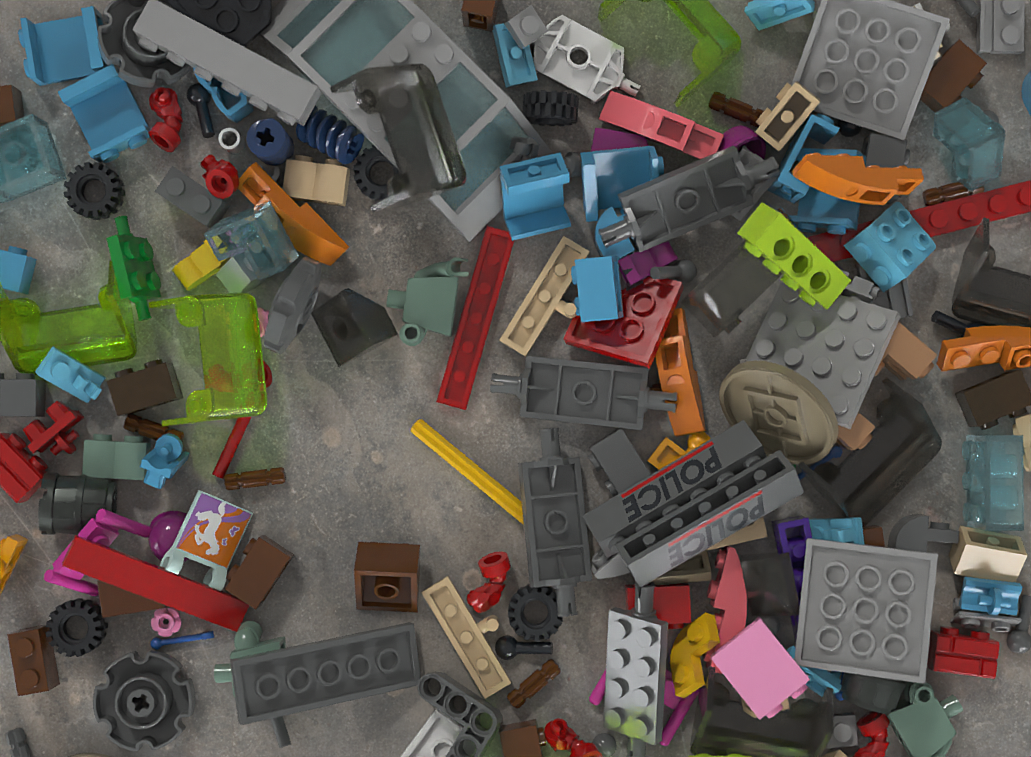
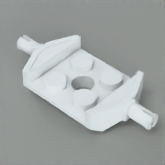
(597, 75)

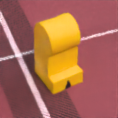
(198, 267)

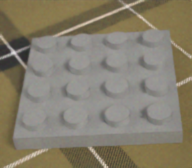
(870, 61)
(828, 347)
(866, 610)

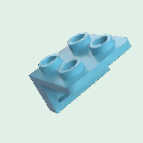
(891, 246)

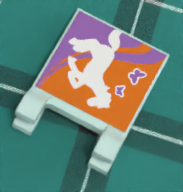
(208, 537)

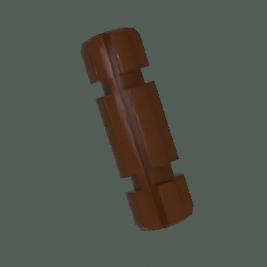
(735, 108)
(947, 192)
(148, 428)
(254, 478)
(533, 683)

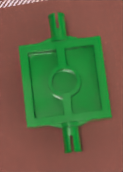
(134, 268)

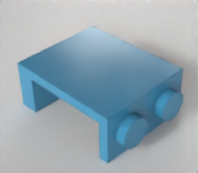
(62, 48)
(106, 114)
(613, 172)
(786, 185)
(534, 196)
(823, 210)

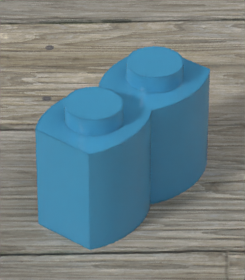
(232, 106)

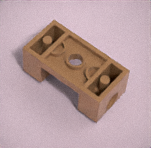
(905, 358)

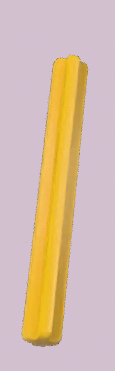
(468, 468)

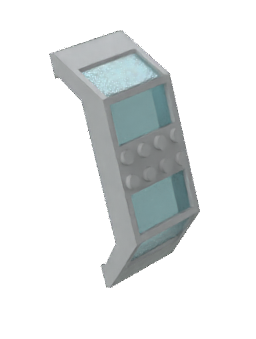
(345, 36)

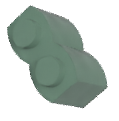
(115, 458)

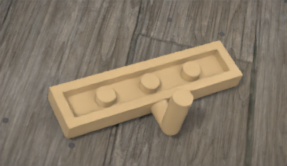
(544, 298)
(468, 636)

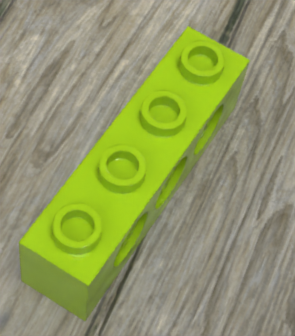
(794, 256)

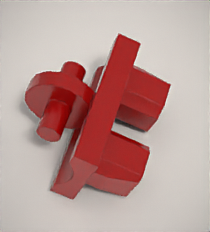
(43, 438)

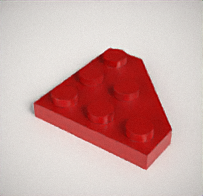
(639, 332)

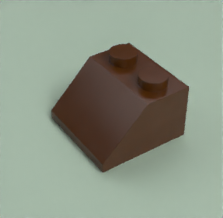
(387, 576)

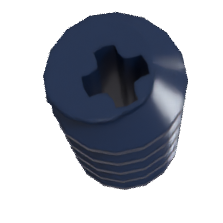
(331, 136)
(270, 142)

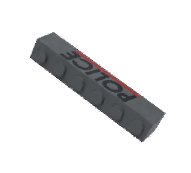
(674, 486)
(710, 518)

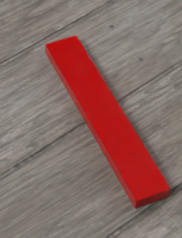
(476, 318)
(154, 583)

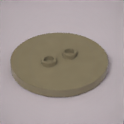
(780, 410)

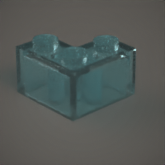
(973, 140)
(258, 235)

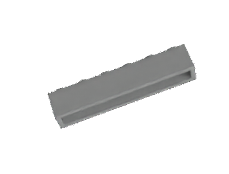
(227, 62)

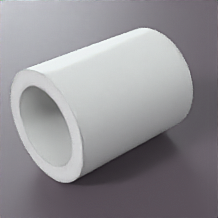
(225, 134)

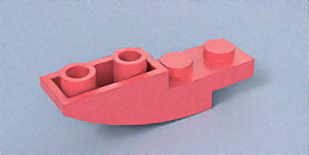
(660, 126)
(729, 596)

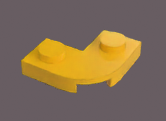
(686, 651)

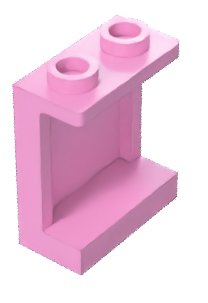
(760, 669)

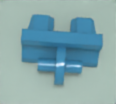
(163, 460)
(990, 596)

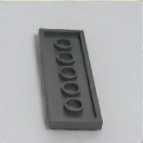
(325, 672)

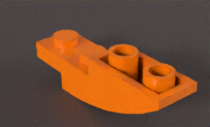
(850, 179)
(303, 225)
(986, 346)
(678, 375)

